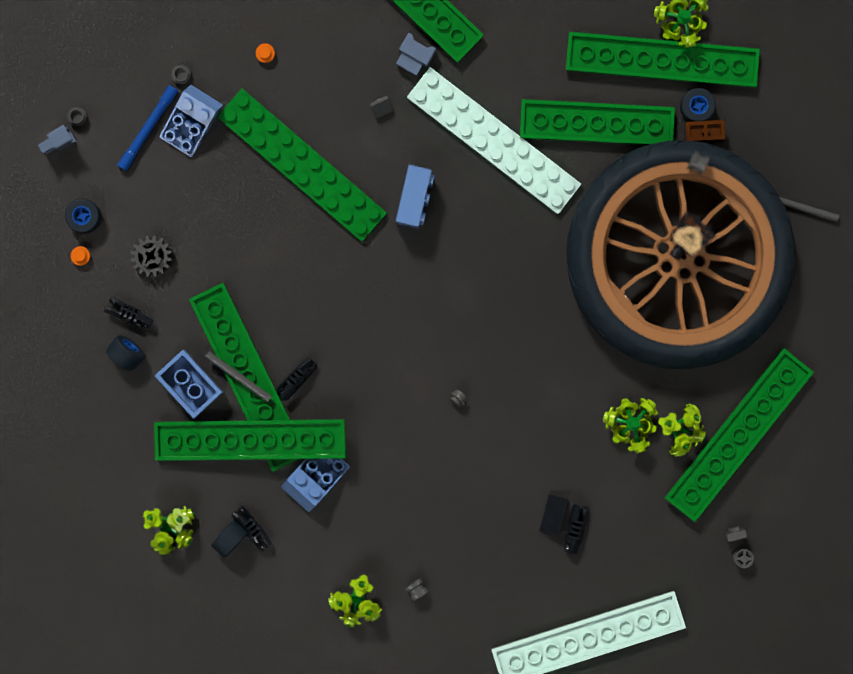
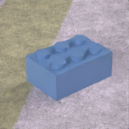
(414, 197)
(189, 383)

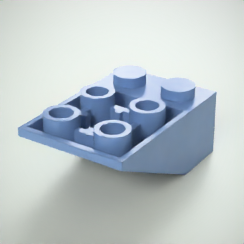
(190, 120)
(313, 480)

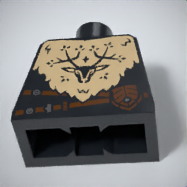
(689, 237)

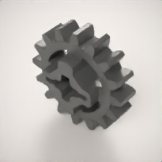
(158, 260)

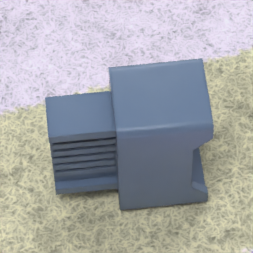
(414, 55)
(57, 139)

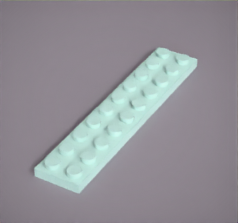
(493, 140)
(591, 636)

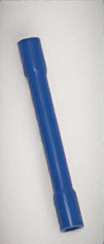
(164, 102)

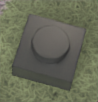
(735, 533)

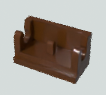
(705, 131)

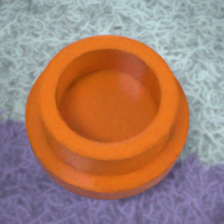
(265, 53)
(80, 256)

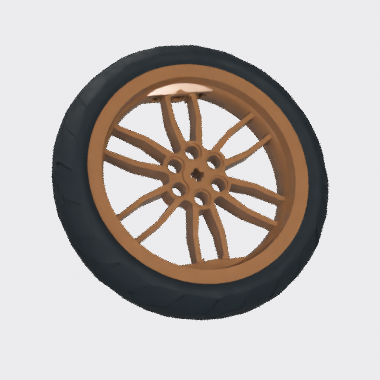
(613, 313)

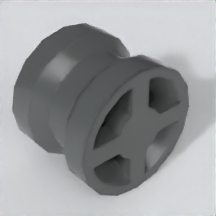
(698, 163)
(747, 558)
(416, 589)

